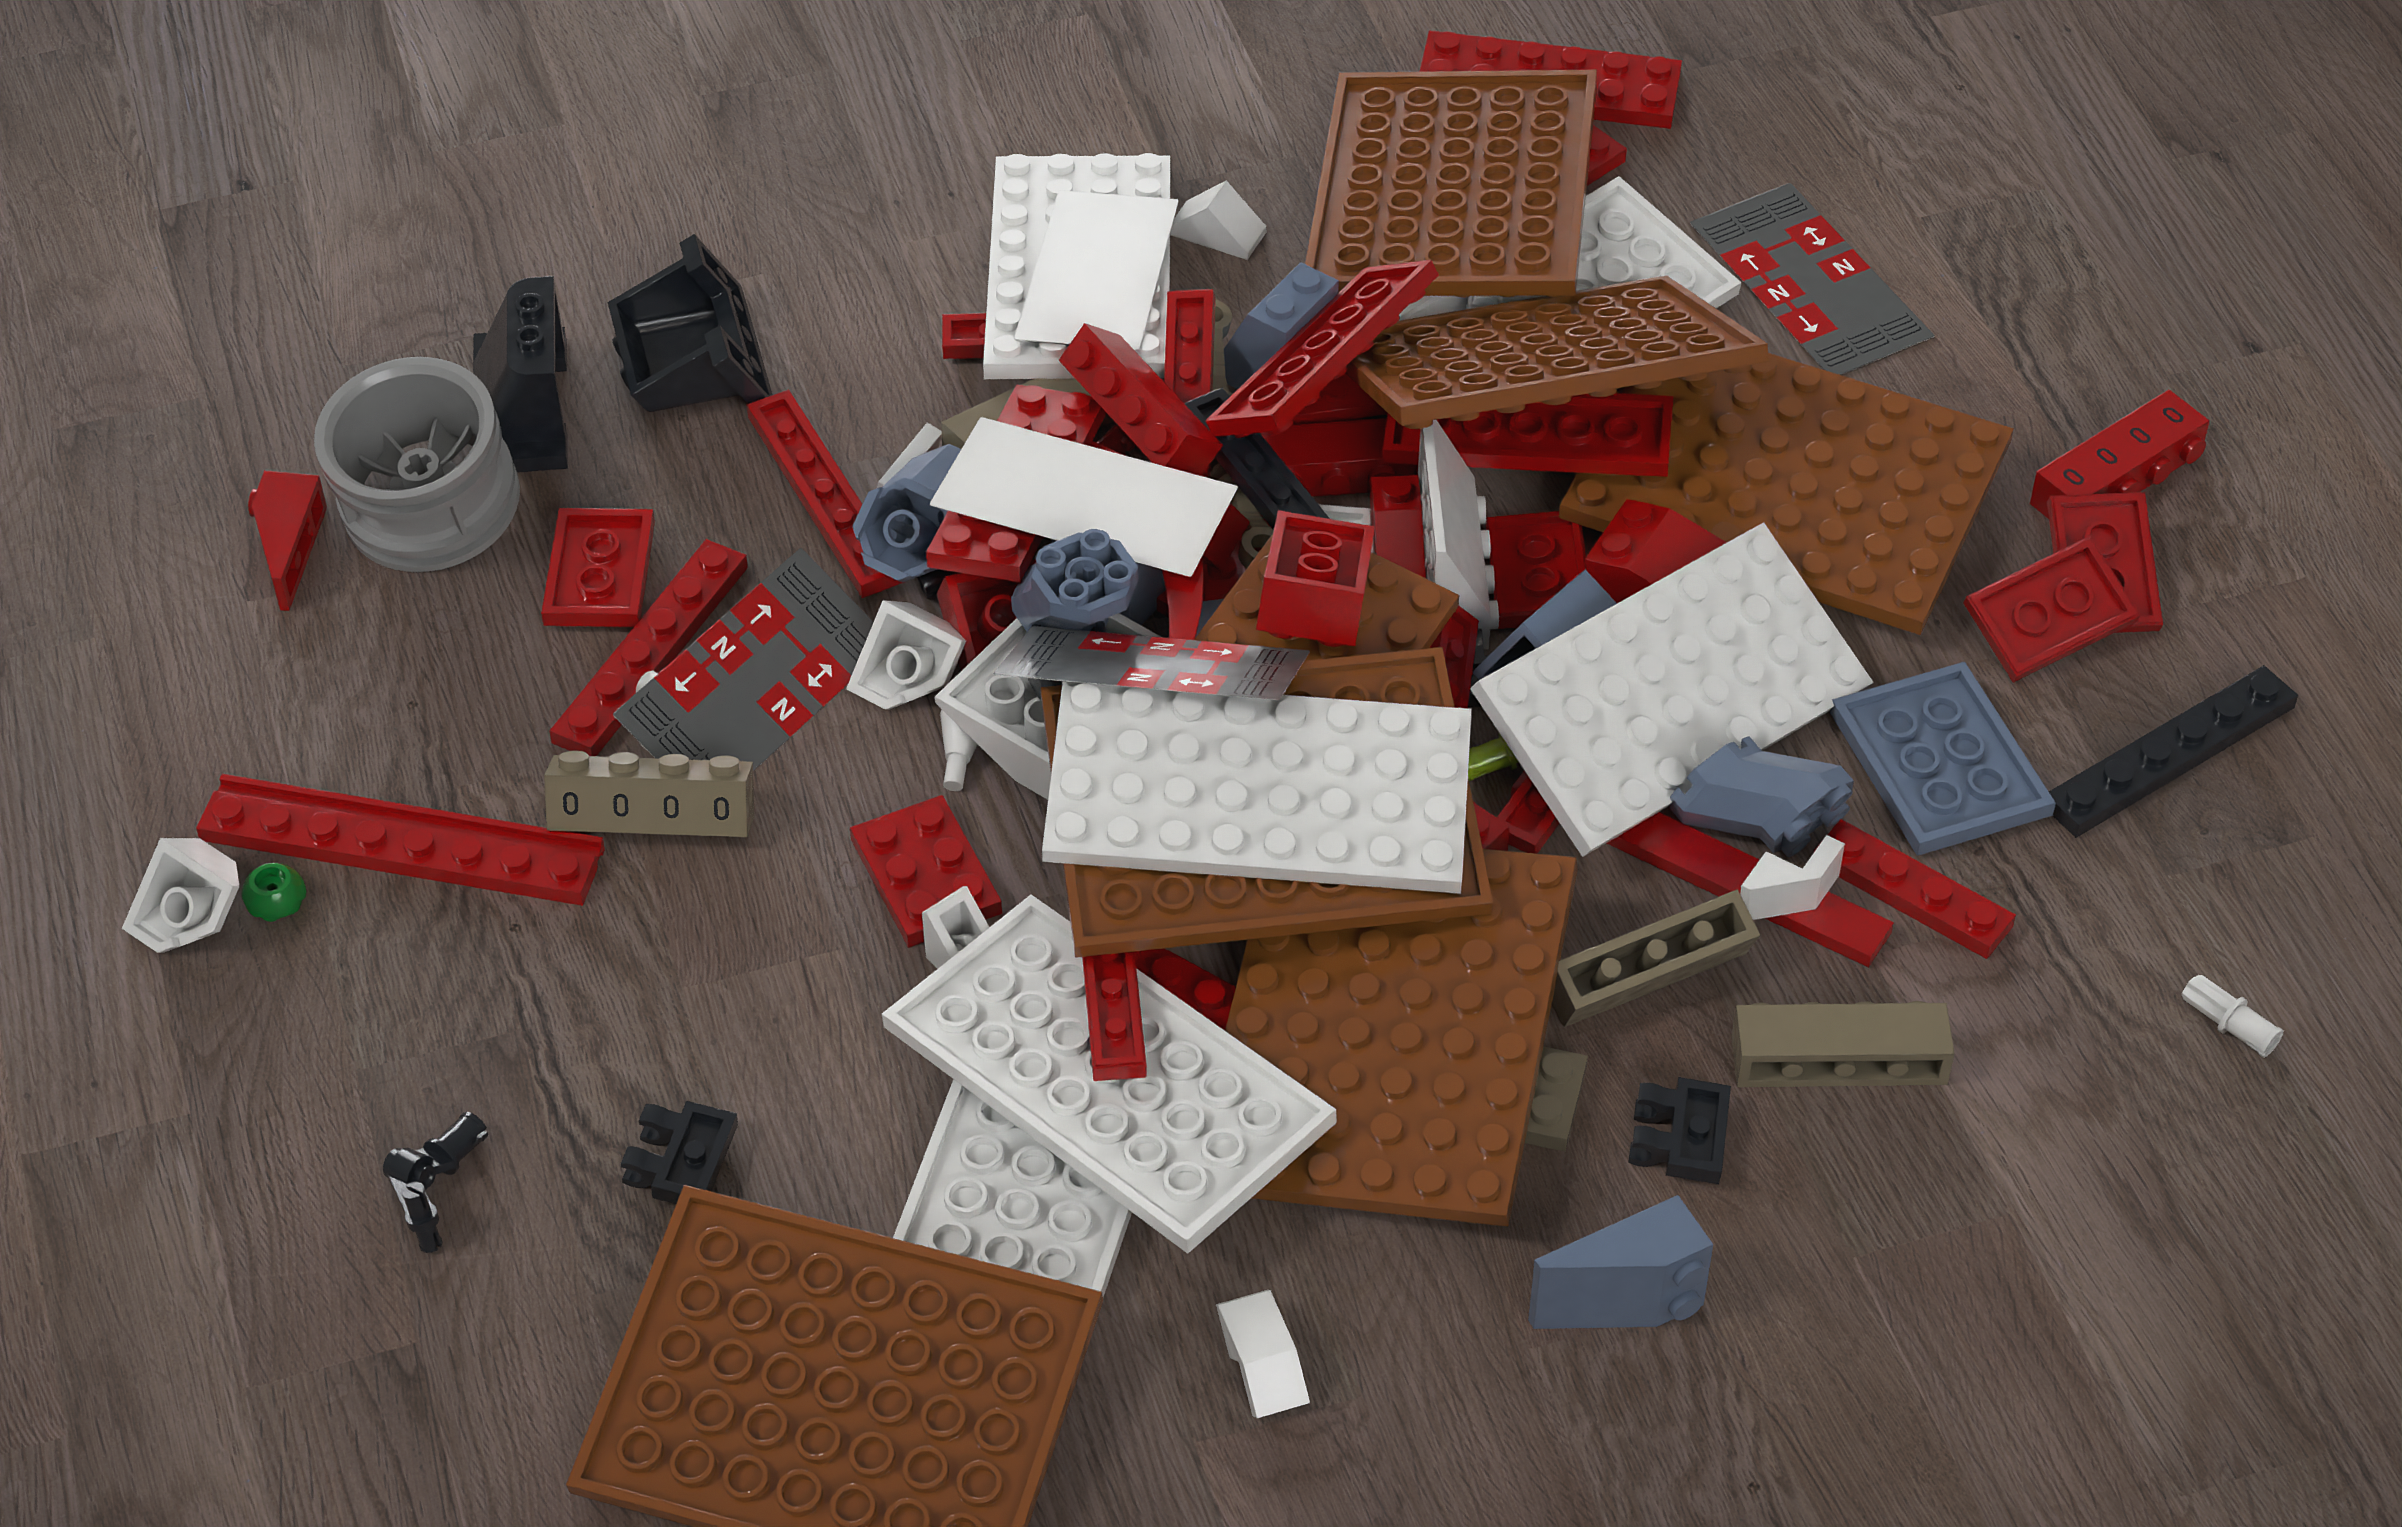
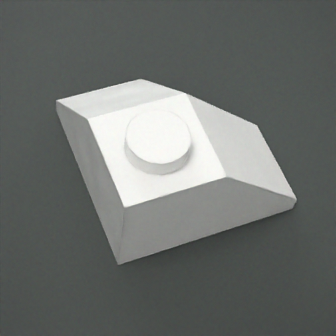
(905, 655)
(182, 894)

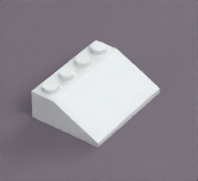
(1452, 529)
(1005, 711)

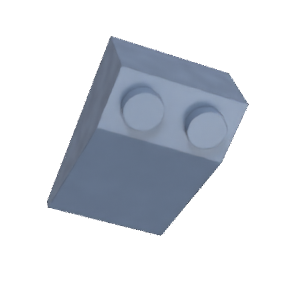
(1625, 1274)

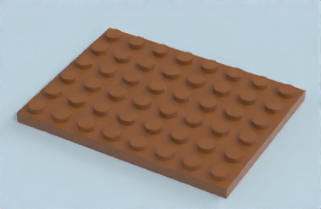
(1458, 173)
(1550, 351)
(1844, 474)
(1156, 909)
(1417, 1043)
(831, 1379)

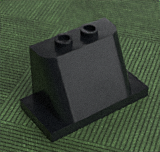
(688, 335)
(519, 370)

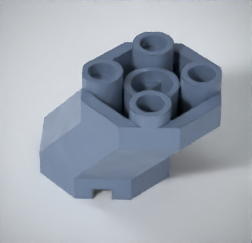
(898, 519)
(1076, 583)
(1764, 796)

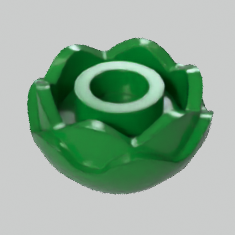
(273, 891)

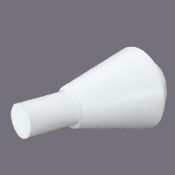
(958, 752)

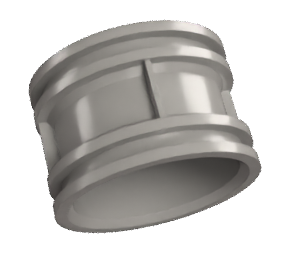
(433, 508)

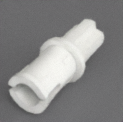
(2232, 1015)

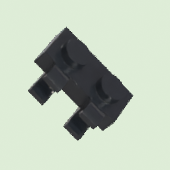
(1697, 1129)
(694, 1152)

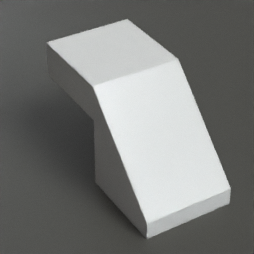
(1784, 888)
(1265, 1353)

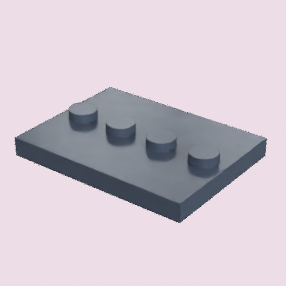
(1942, 758)

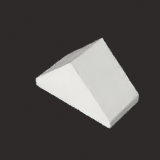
(1220, 222)
(951, 926)

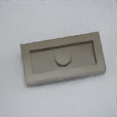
(1556, 1098)

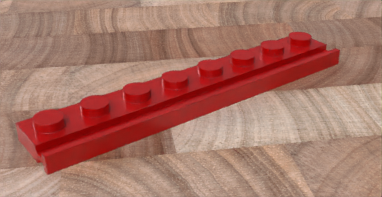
(401, 839)

